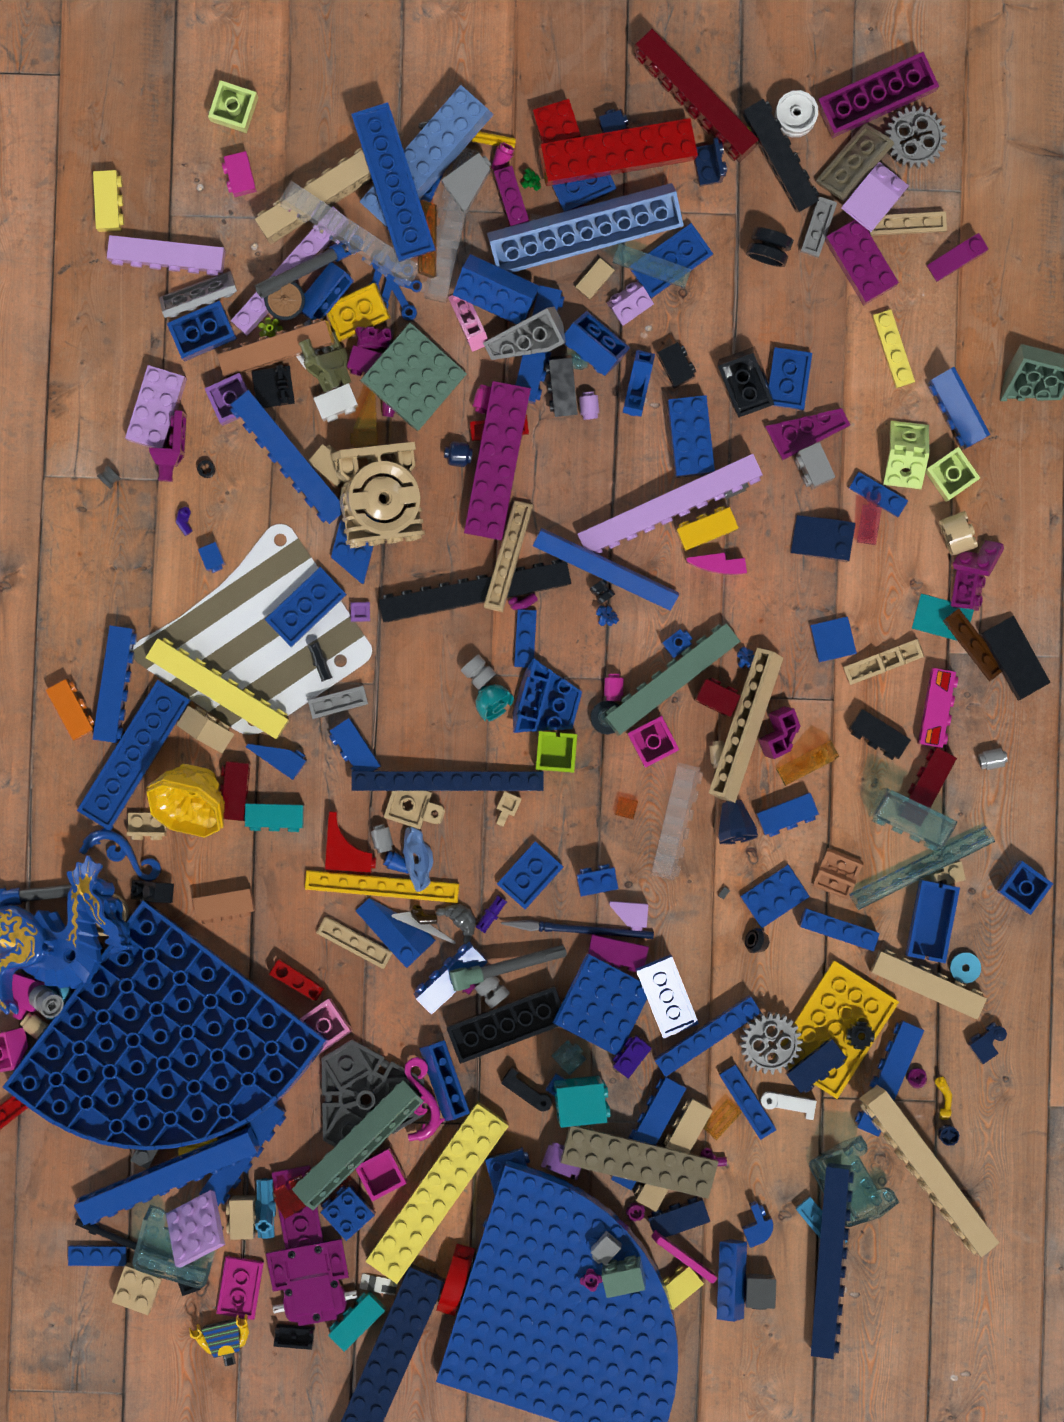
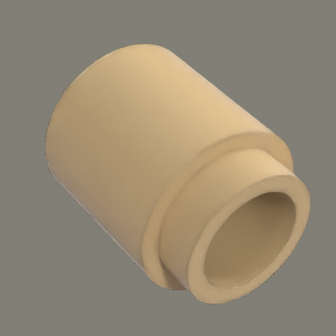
(715, 752)
(34, 1025)

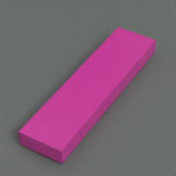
(684, 1257)

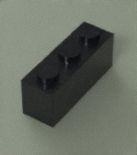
(561, 386)
(879, 735)

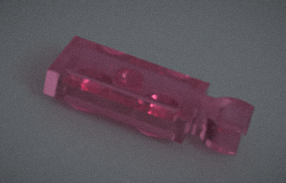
(869, 521)

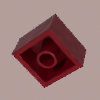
(717, 697)

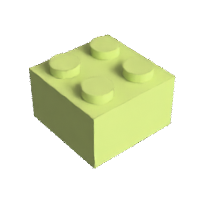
(233, 106)
(952, 474)

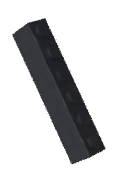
(780, 156)

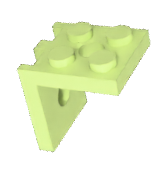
(907, 453)

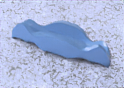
(415, 844)

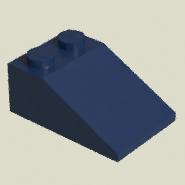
(823, 538)

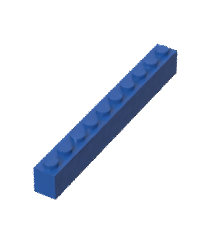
(167, 1175)

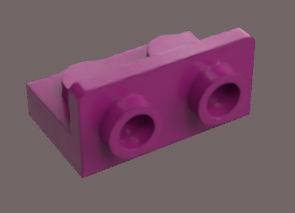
(968, 590)

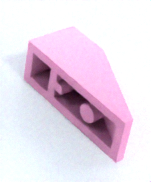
(469, 322)

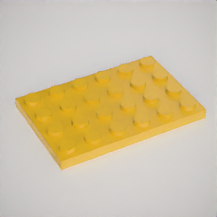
(834, 1005)

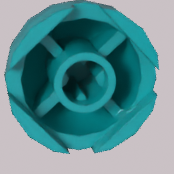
(492, 701)

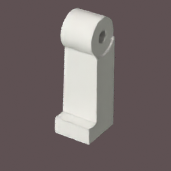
(790, 1102)

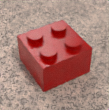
(556, 122)

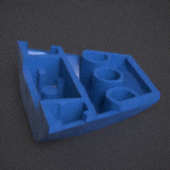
(544, 701)

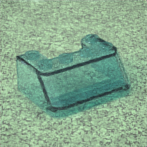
(912, 818)
(867, 1201)
(155, 1253)

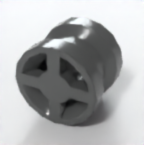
(108, 477)

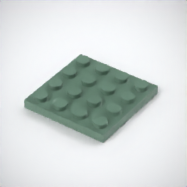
(413, 377)

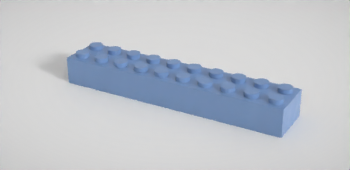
(586, 229)

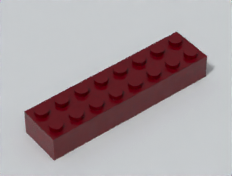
(695, 96)

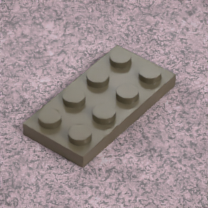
(855, 162)

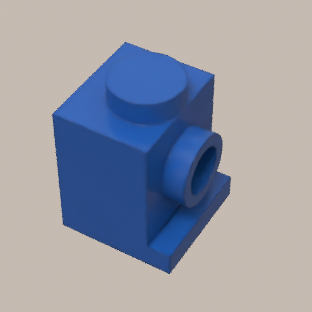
(672, 648)

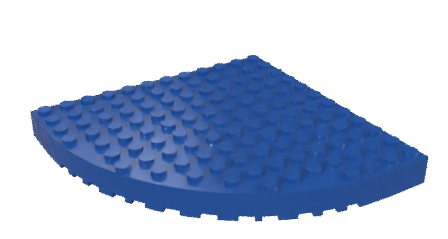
(163, 1046)
(542, 1337)

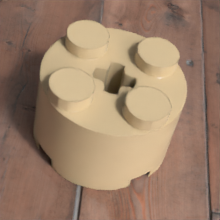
(958, 533)

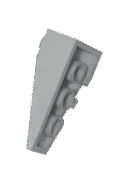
(534, 335)

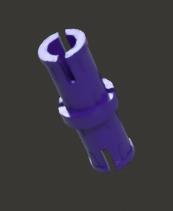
(491, 914)

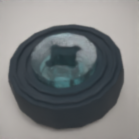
(599, 713)

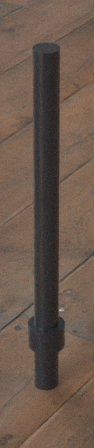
(96, 1229)

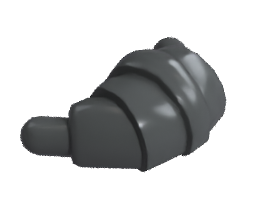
(461, 918)

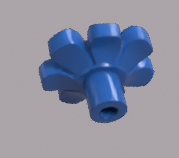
(606, 616)
(746, 657)

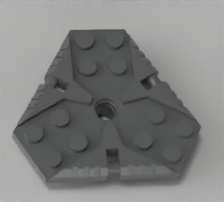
(350, 1074)

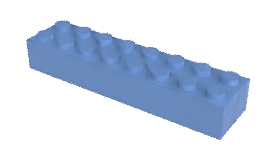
(438, 144)

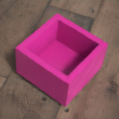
(381, 1174)

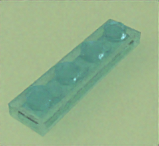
(651, 266)

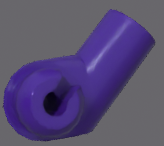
(182, 520)

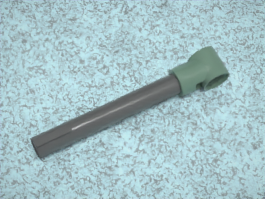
(463, 978)

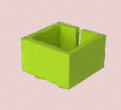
(556, 752)

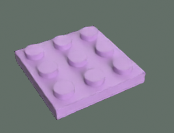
(195, 1229)

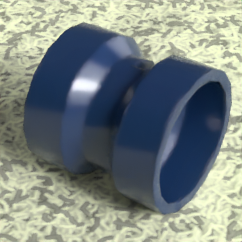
(951, 1136)

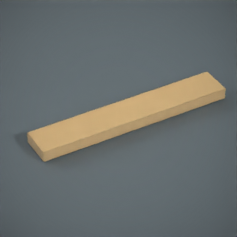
(508, 556)

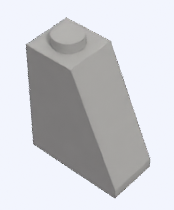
(467, 181)

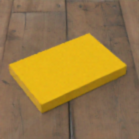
(358, 309)

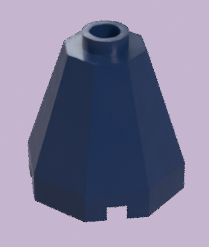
(735, 824)

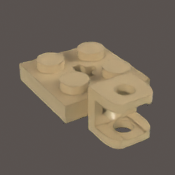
(414, 816)

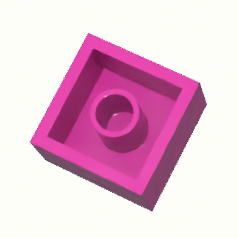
(653, 741)

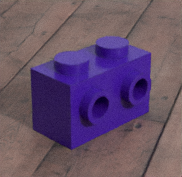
(632, 1056)

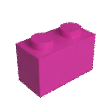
(239, 173)

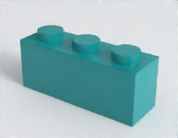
(274, 816)
(356, 1320)

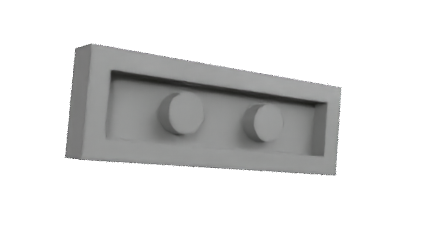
(818, 227)
(338, 702)

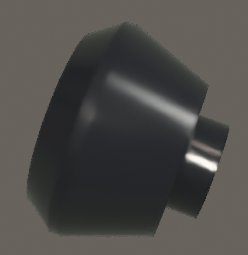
(756, 940)

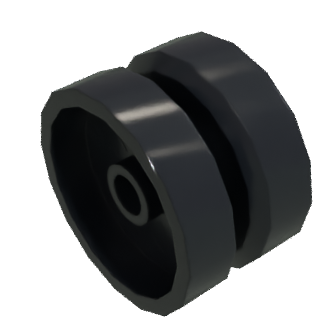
(769, 247)

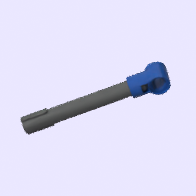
(269, 286)
(16, 896)

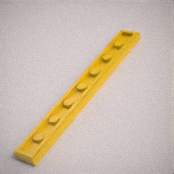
(379, 886)

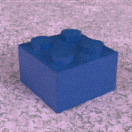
(1024, 887)

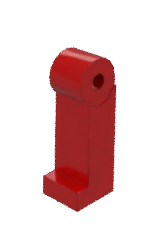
(296, 980)

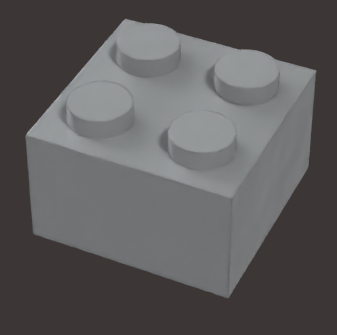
(814, 466)

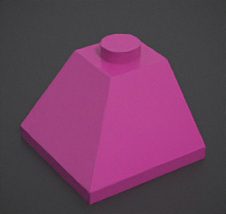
(12, 1048)

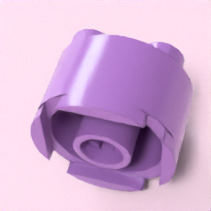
(553, 1158)

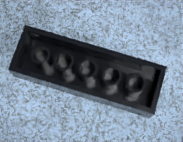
(505, 1024)

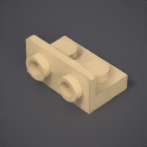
(145, 825)

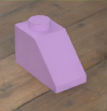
(631, 913)

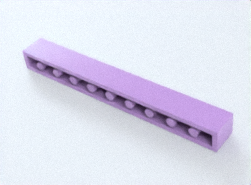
(671, 504)

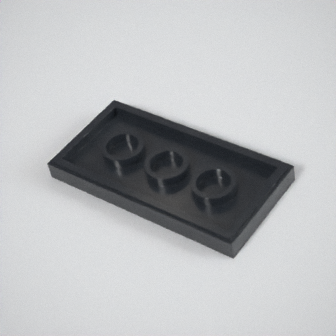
(1015, 658)

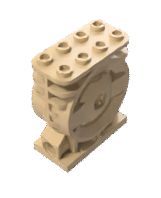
(361, 528)

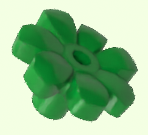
(531, 180)

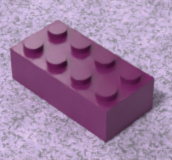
(861, 261)

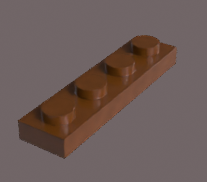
(972, 644)

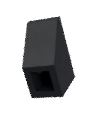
(152, 891)

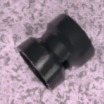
(598, 588)

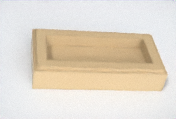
(595, 278)

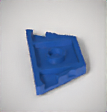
(352, 559)

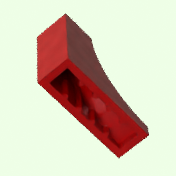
(342, 854)

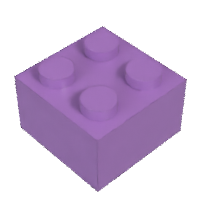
(223, 394)

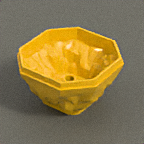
(187, 800)

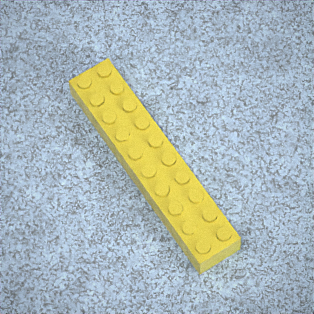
(437, 1192)

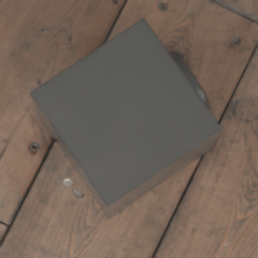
(760, 1291)

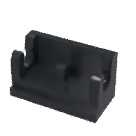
(294, 1336)

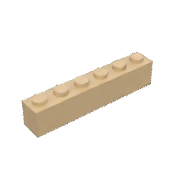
(927, 984)
(683, 1137)

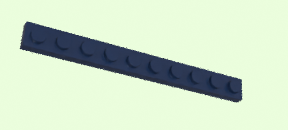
(447, 781)

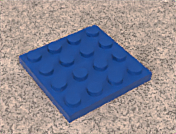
(601, 1005)

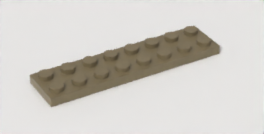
(639, 1161)

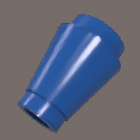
(395, 862)

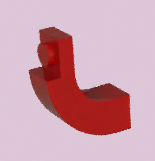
(455, 1279)

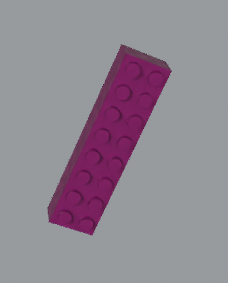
(497, 460)

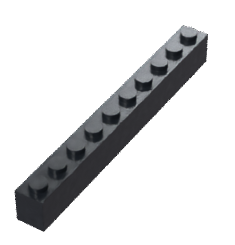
(471, 592)

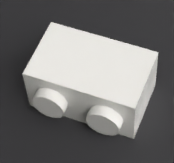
(336, 402)

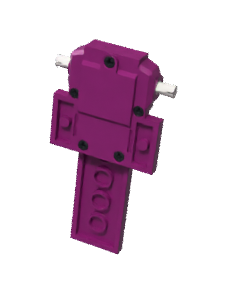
(307, 1266)

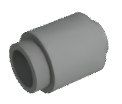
(992, 759)
(382, 838)

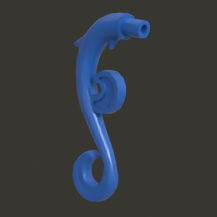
(94, 838)

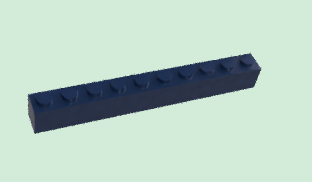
(831, 1260)

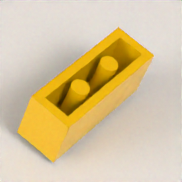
(706, 528)

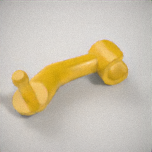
(944, 1088)

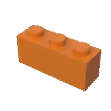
(71, 709)

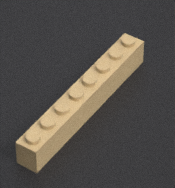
(746, 725)

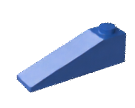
(401, 938)

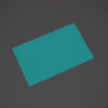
(932, 612)

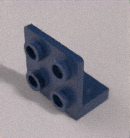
(709, 164)

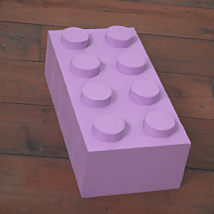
(155, 404)

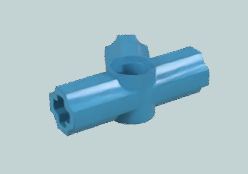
(265, 1208)

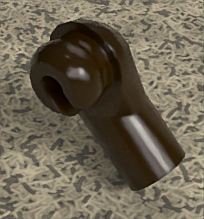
(421, 917)

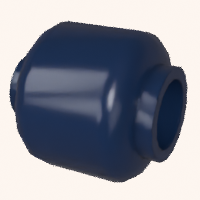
(458, 454)

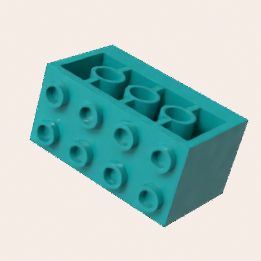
(581, 1101)

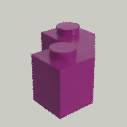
(785, 727)

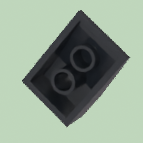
(746, 381)

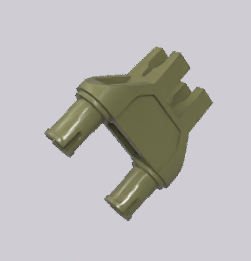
(328, 367)

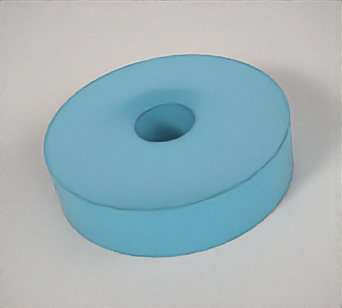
(965, 976)

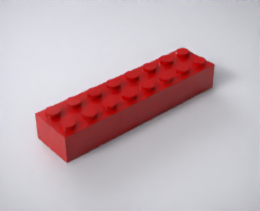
(618, 152)

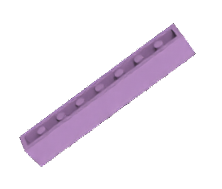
(255, 309)

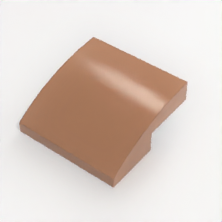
(838, 873)

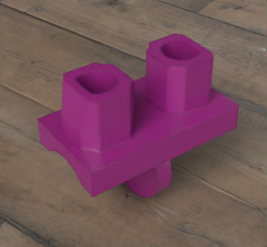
(373, 338)

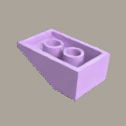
(875, 197)

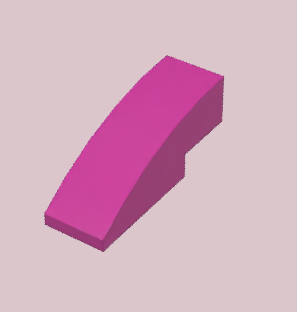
(718, 564)

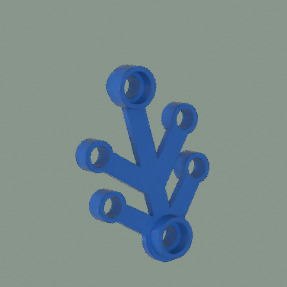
(390, 286)

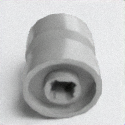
(478, 672)
(493, 997)
(46, 1001)

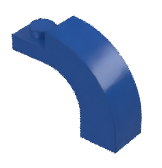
(638, 383)

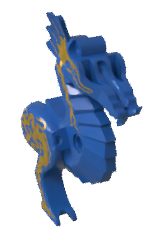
(47, 948)

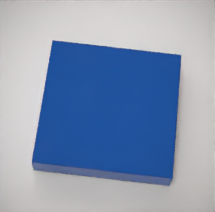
(833, 639)

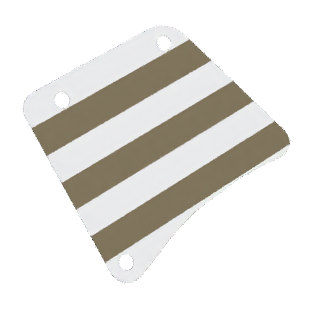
(235, 639)

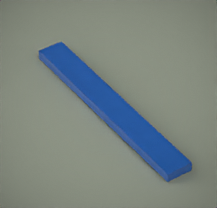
(605, 569)

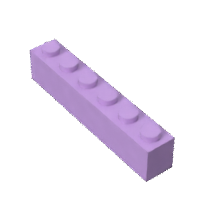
(166, 254)

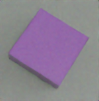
(360, 611)

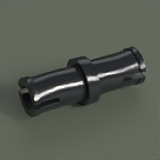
(320, 662)

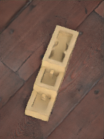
(884, 661)

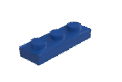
(889, 500)
(525, 637)
(97, 1255)

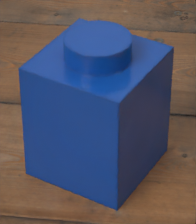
(212, 557)

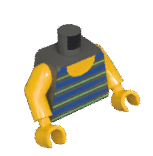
(223, 1338)

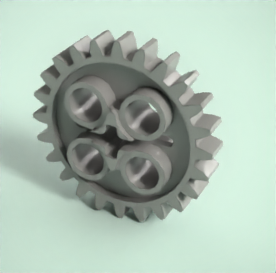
(922, 153)
(783, 1055)

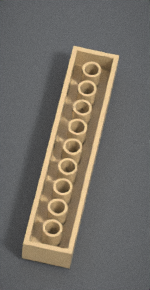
(929, 1171)

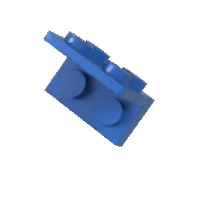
(597, 881)

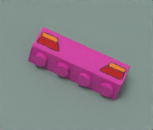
(937, 708)

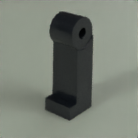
(540, 1101)

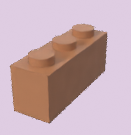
(224, 905)

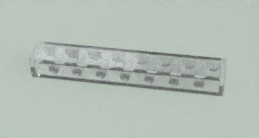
(349, 233)
(448, 239)

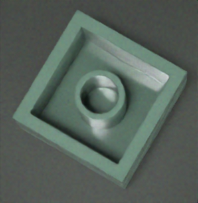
(623, 1276)

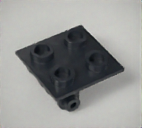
(273, 386)

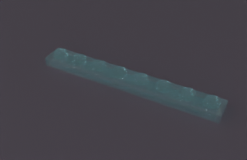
(921, 868)

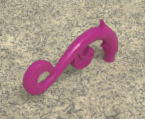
(435, 1120)

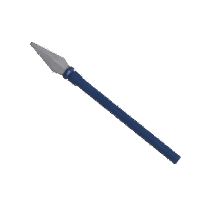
(531, 925)

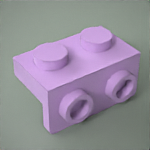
(630, 302)

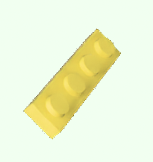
(893, 348)

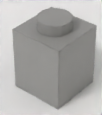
(605, 1248)

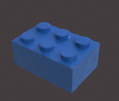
(201, 331)
(595, 343)

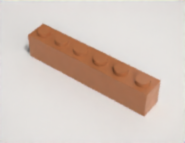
(274, 349)

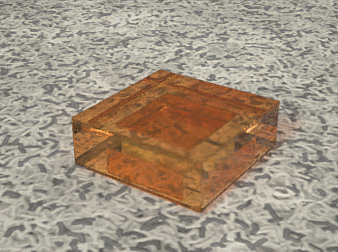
(626, 807)

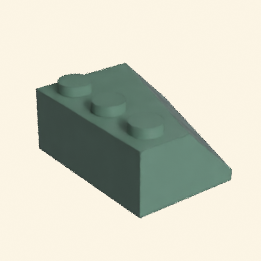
(1034, 375)

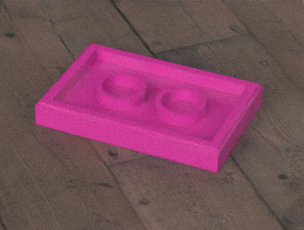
(240, 1287)

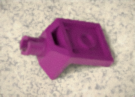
(167, 458)

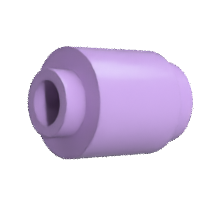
(589, 405)

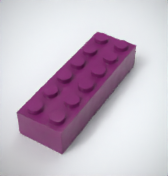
(877, 94)

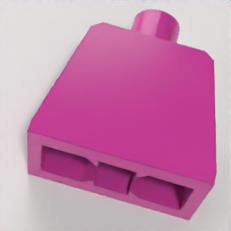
(22, 987)

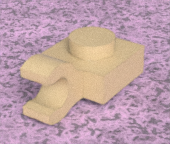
(508, 806)
(951, 873)

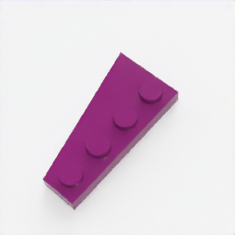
(806, 431)

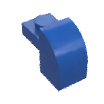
(761, 1230)

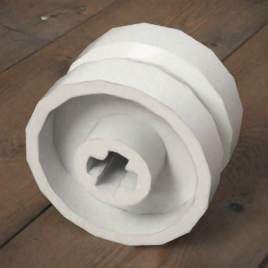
(807, 110)

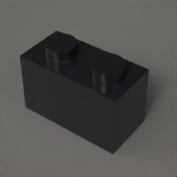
(676, 365)

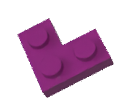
(980, 563)

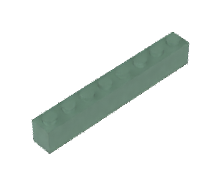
(672, 679)
(357, 1145)

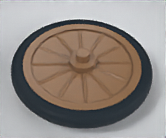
(286, 302)

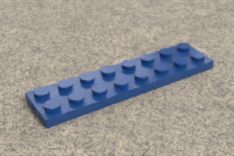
(393, 182)
(133, 755)

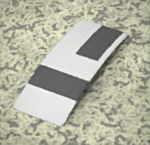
(378, 1284)

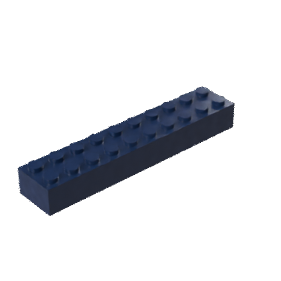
(394, 1346)

